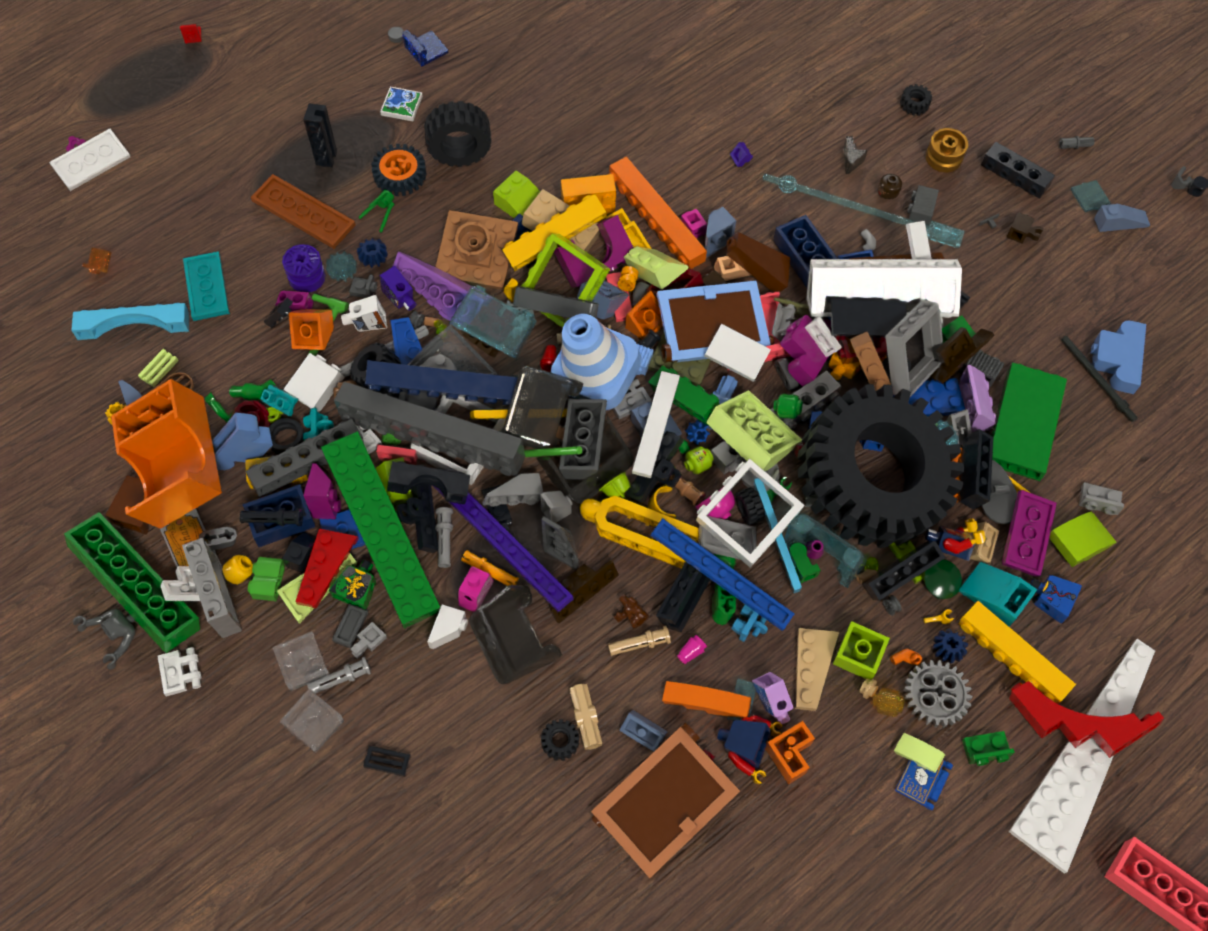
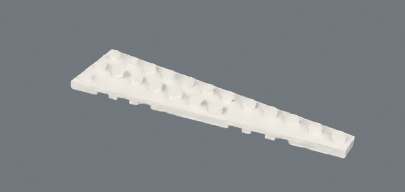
(1064, 799)

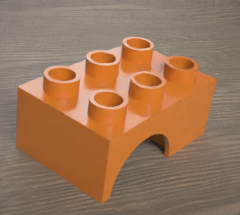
(171, 451)

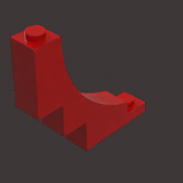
(1108, 732)

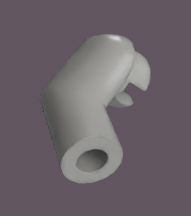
(870, 240)

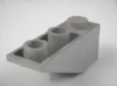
(521, 489)

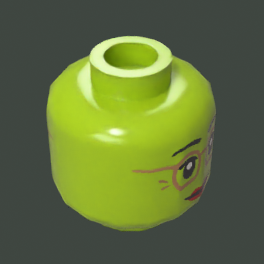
(698, 460)

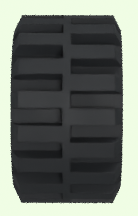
(373, 352)

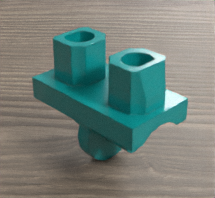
(279, 399)
(317, 423)

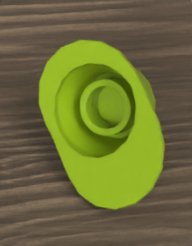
(616, 486)

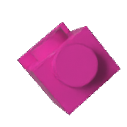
(694, 222)

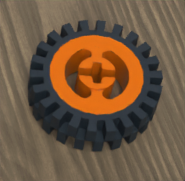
(408, 162)

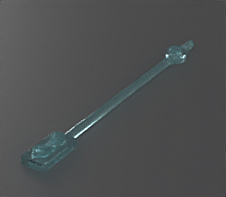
(935, 231)

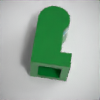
(802, 564)

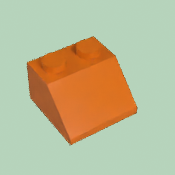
(310, 328)

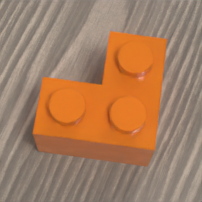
(786, 751)

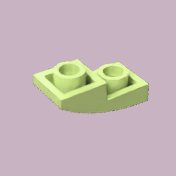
(919, 752)

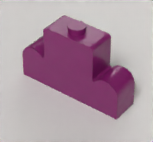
(802, 347)

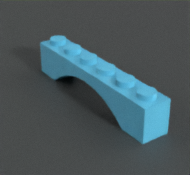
(97, 322)

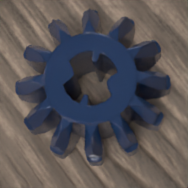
(372, 252)
(954, 641)

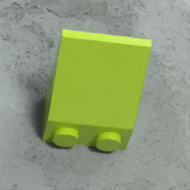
(515, 194)

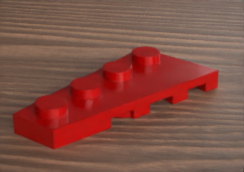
(323, 565)

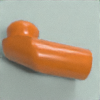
(907, 656)

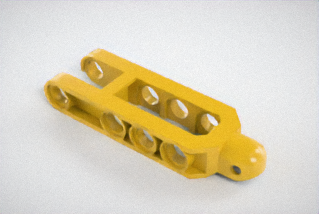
(596, 512)

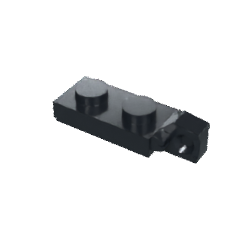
(500, 512)

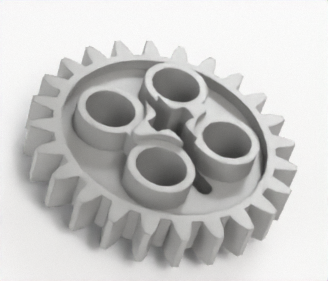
(937, 711)

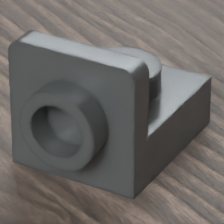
(363, 287)

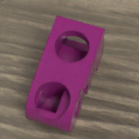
(300, 300)

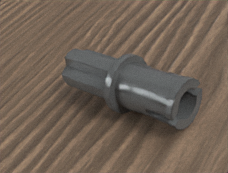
(1076, 142)

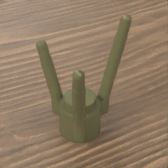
(801, 309)

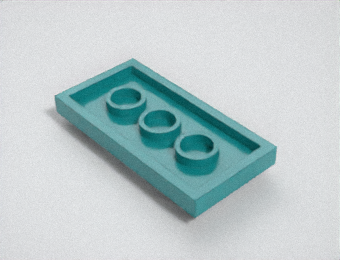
(206, 286)

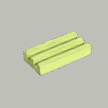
(155, 366)

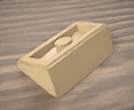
(984, 551)

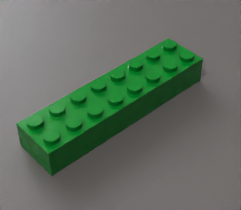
(131, 582)

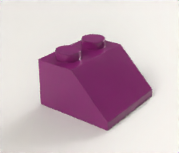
(321, 495)

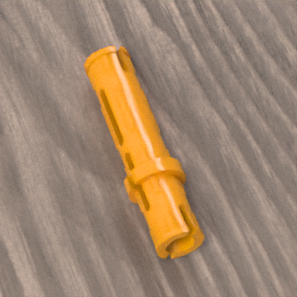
(495, 572)

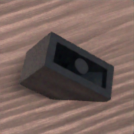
(299, 552)

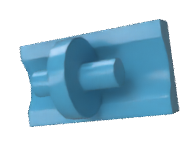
(743, 628)

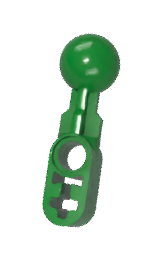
(722, 598)

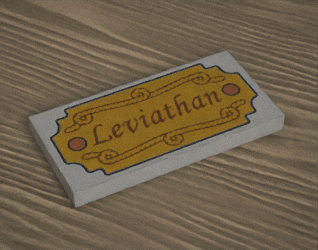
(182, 532)

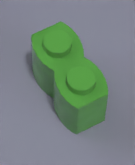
(267, 578)

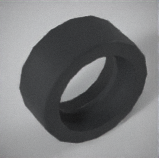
(280, 425)

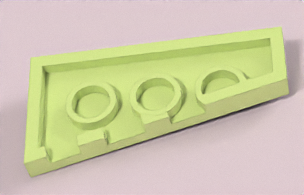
(290, 591)

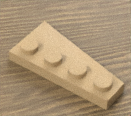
(813, 661)

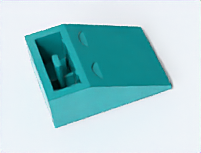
(998, 591)

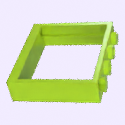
(543, 258)

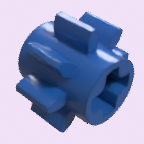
(697, 432)

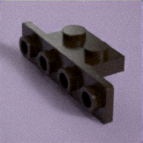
(958, 351)
(584, 585)

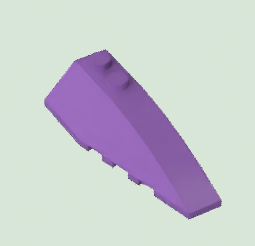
(437, 286)

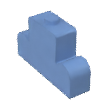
(1121, 355)
(240, 441)

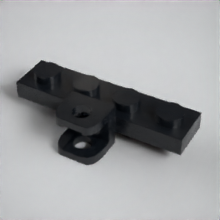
(662, 470)
(421, 512)

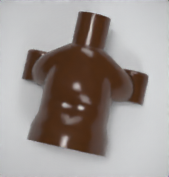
(632, 611)

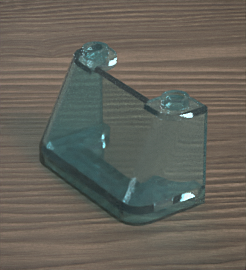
(493, 322)
(808, 528)

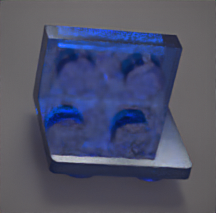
(425, 47)

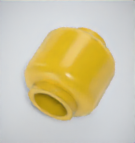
(237, 569)

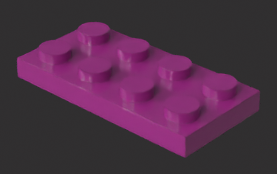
(1029, 533)

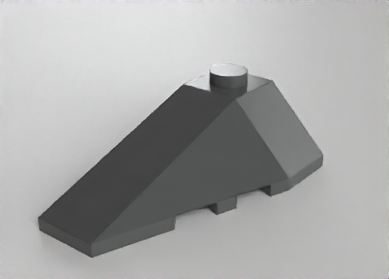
(559, 543)

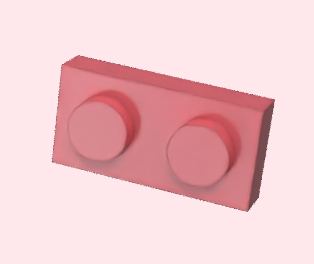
(388, 453)

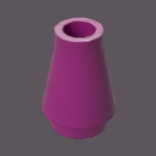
(811, 552)

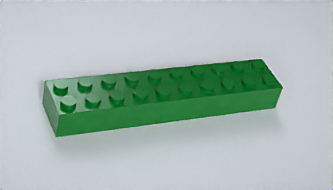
(381, 530)

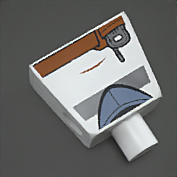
(366, 314)

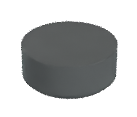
(395, 34)

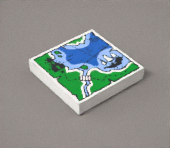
(401, 104)

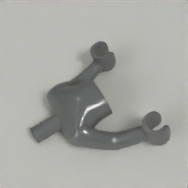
(114, 625)

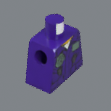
(397, 289)

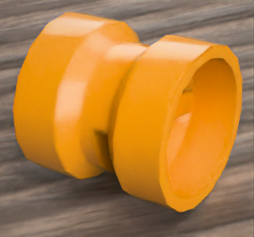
(628, 278)

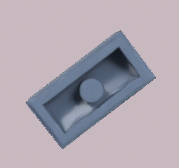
(643, 730)

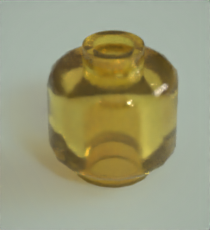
(889, 702)

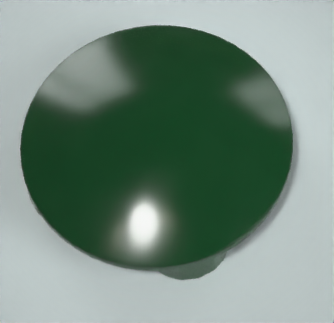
(943, 579)

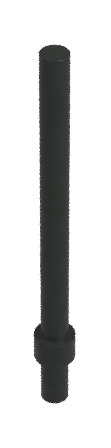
(1121, 405)

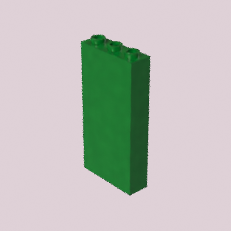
(1027, 420)

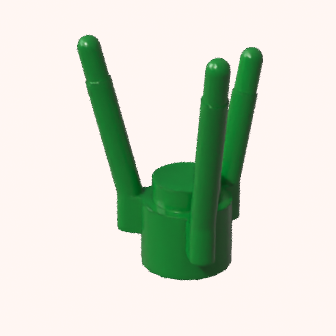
(383, 200)

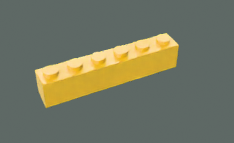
(568, 224)
(1015, 652)

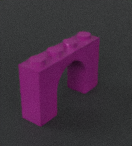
(617, 247)

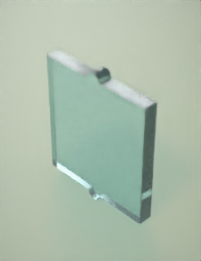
(1090, 196)

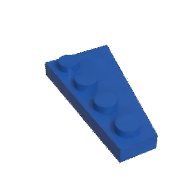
(405, 340)

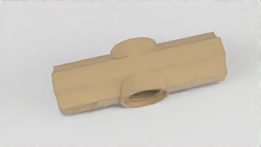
(585, 716)

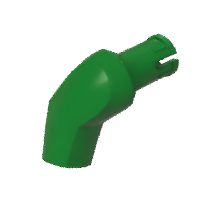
(249, 390)

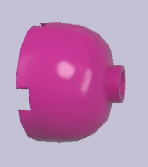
(722, 508)

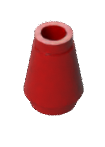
(548, 358)

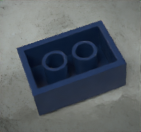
(271, 532)

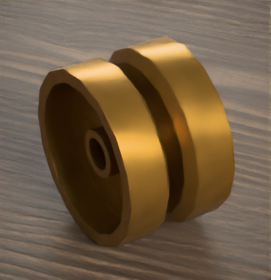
(946, 150)

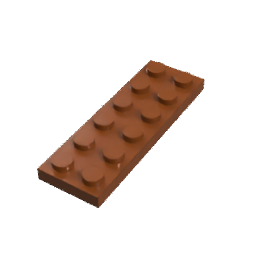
(303, 211)

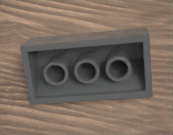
(584, 429)

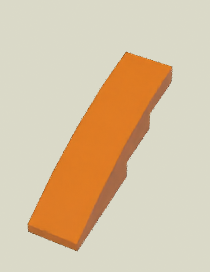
(706, 699)

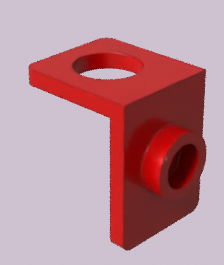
(191, 33)

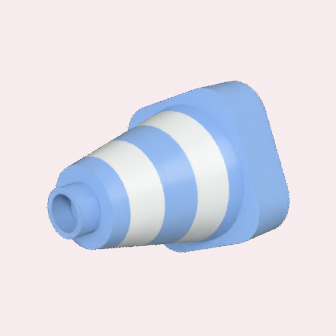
(597, 358)

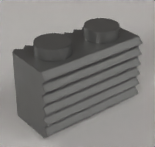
(923, 204)
(985, 363)

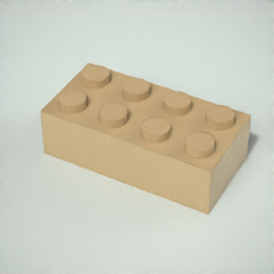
(545, 207)

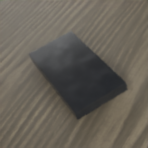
(858, 316)

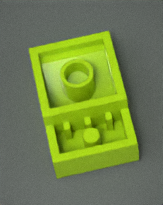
(1081, 538)

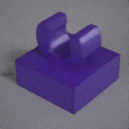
(741, 154)

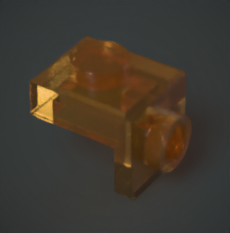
(98, 261)

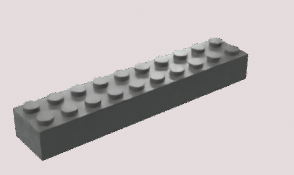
(430, 429)

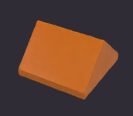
(644, 316)

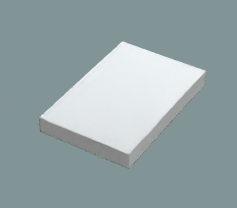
(737, 352)

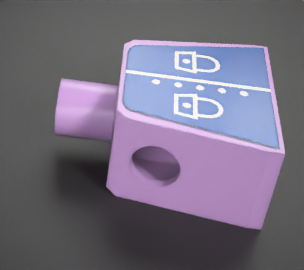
(774, 696)

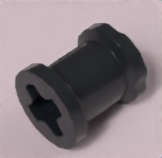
(650, 339)

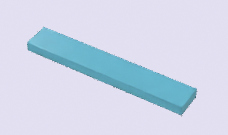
(780, 542)

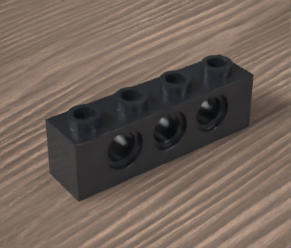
(1017, 170)

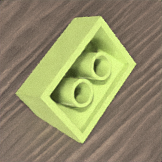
(655, 266)

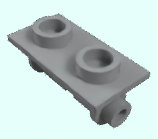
(782, 320)

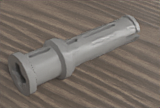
(444, 528)
(348, 670)

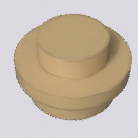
(869, 688)

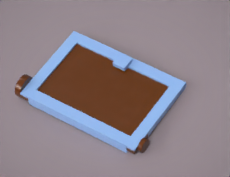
(696, 313)

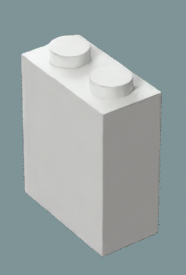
(314, 382)

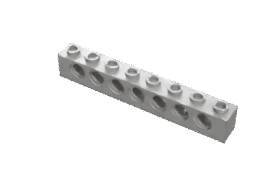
(822, 384)

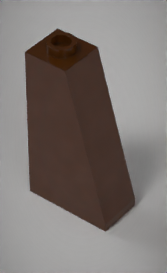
(760, 261)

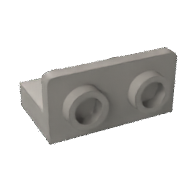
(1101, 499)

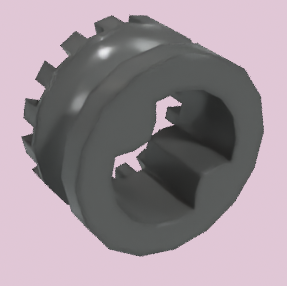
(416, 319)
(892, 605)

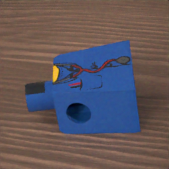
(1056, 596)

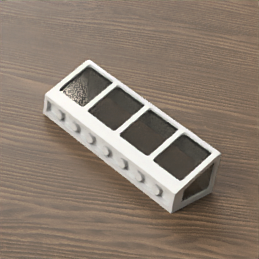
(885, 280)

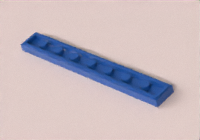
(722, 574)

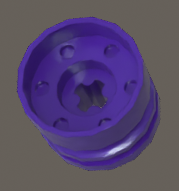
(304, 268)

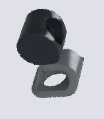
(1195, 186)

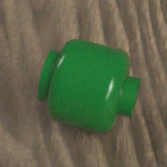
(788, 406)

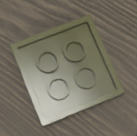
(693, 370)

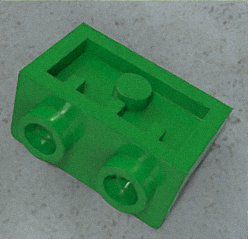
(987, 747)

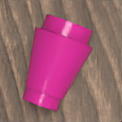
(692, 649)

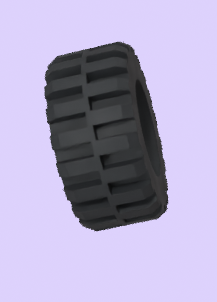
(456, 118)

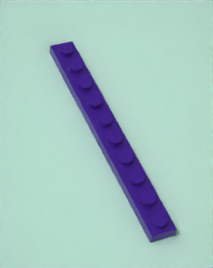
(513, 552)

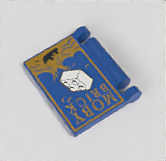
(922, 784)

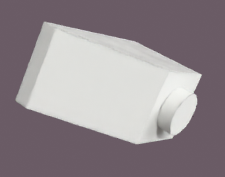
(447, 626)

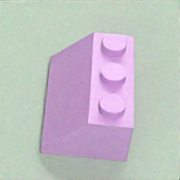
(976, 399)

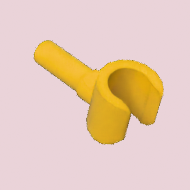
(942, 618)

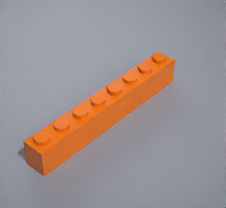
(657, 213)

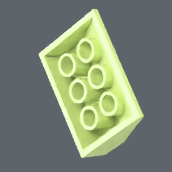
(753, 430)

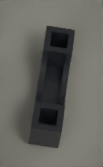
(406, 476)

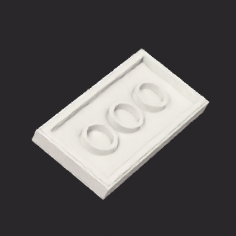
(90, 159)

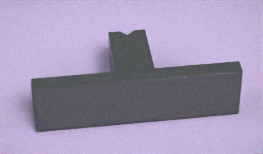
(990, 221)

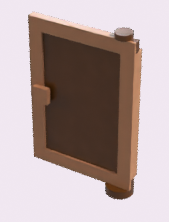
(665, 801)

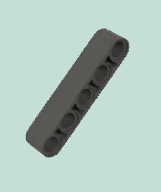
(553, 303)

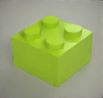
(861, 651)

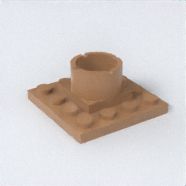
(474, 248)

